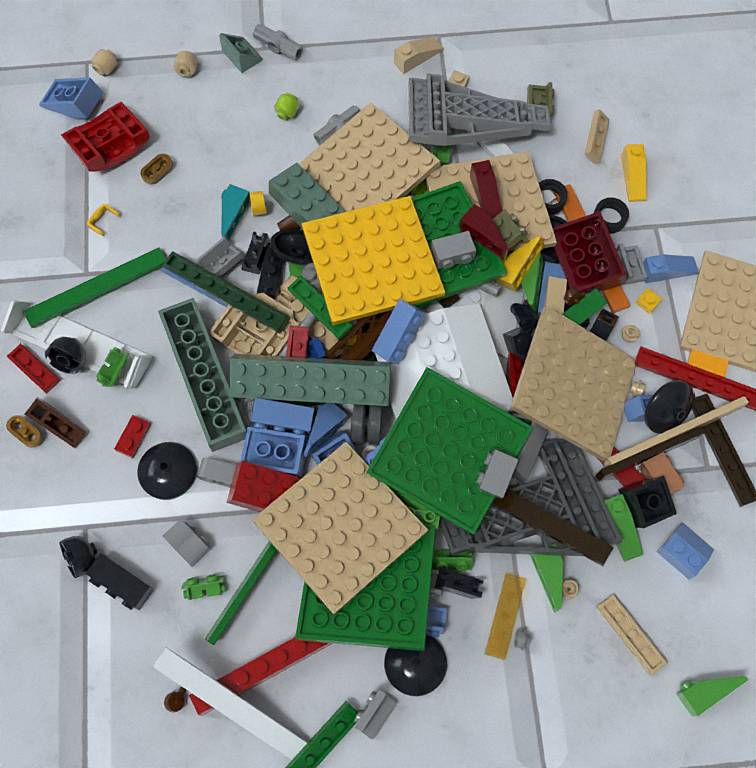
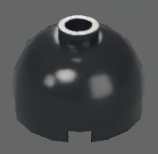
(66, 354)
(78, 554)

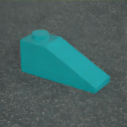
(234, 204)

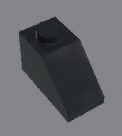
(604, 324)

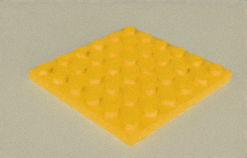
(372, 260)

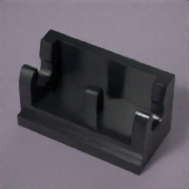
(255, 254)
(458, 583)

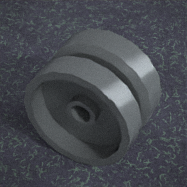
(366, 423)

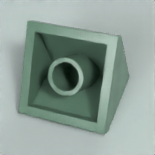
(239, 51)

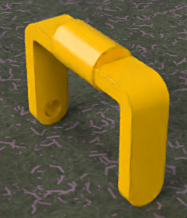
(95, 216)

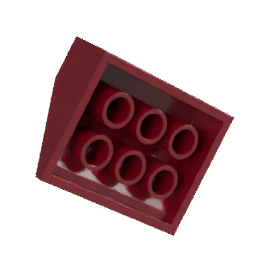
(588, 254)

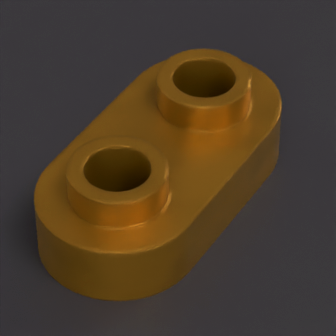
(154, 168)
(25, 432)

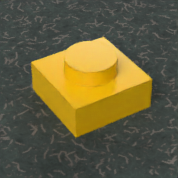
(648, 300)

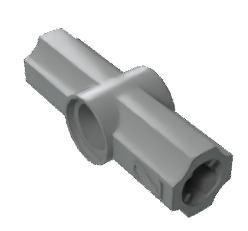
(277, 41)
(335, 124)

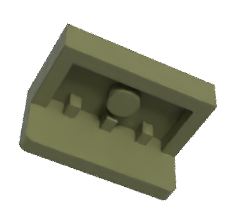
(541, 96)
(509, 229)

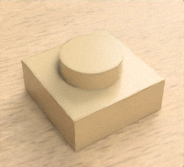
(459, 78)

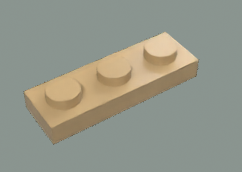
(597, 136)

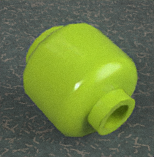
(287, 106)

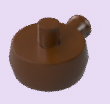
(573, 296)
(175, 701)

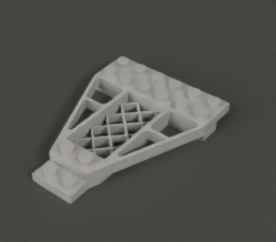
(432, 114)

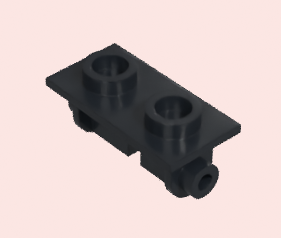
(524, 315)

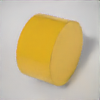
(258, 203)

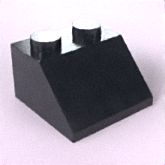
(649, 501)

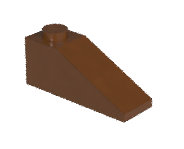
(55, 422)

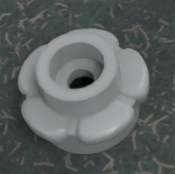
(521, 639)

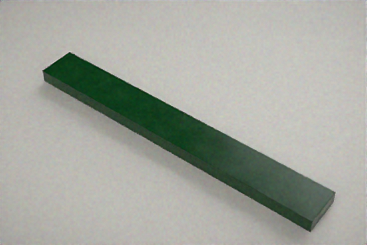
(226, 292)

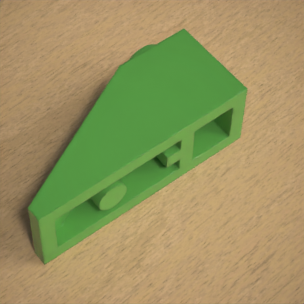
(532, 282)
(623, 520)
(551, 576)
(702, 695)

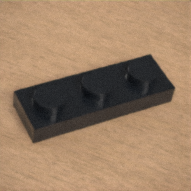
(270, 274)

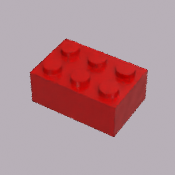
(257, 486)

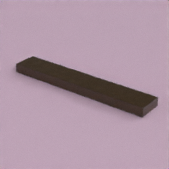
(725, 454)
(645, 455)
(554, 527)

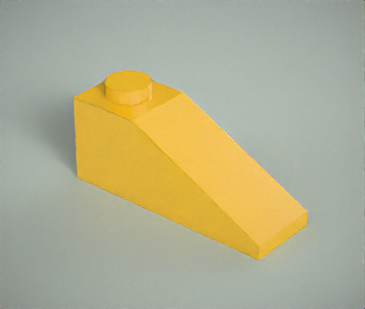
(634, 171)
(519, 263)

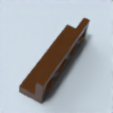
(364, 340)

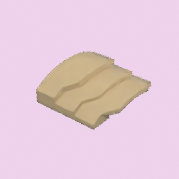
(248, 336)

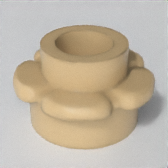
(630, 337)
(637, 388)
(573, 586)

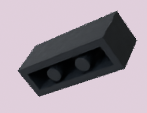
(119, 582)

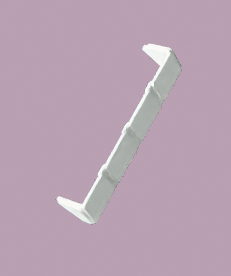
(95, 343)

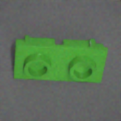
(109, 375)
(459, 562)
(195, 586)

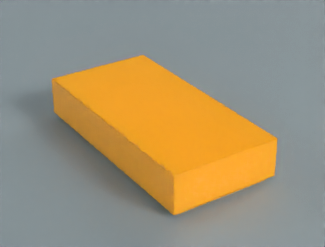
(708, 362)

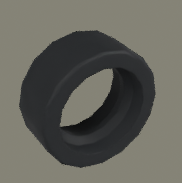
(559, 188)
(620, 207)

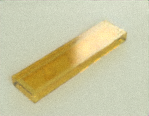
(505, 616)

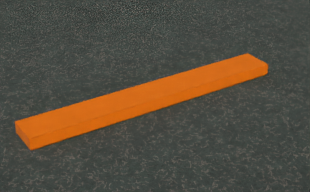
(572, 210)

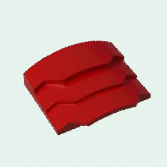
(107, 138)

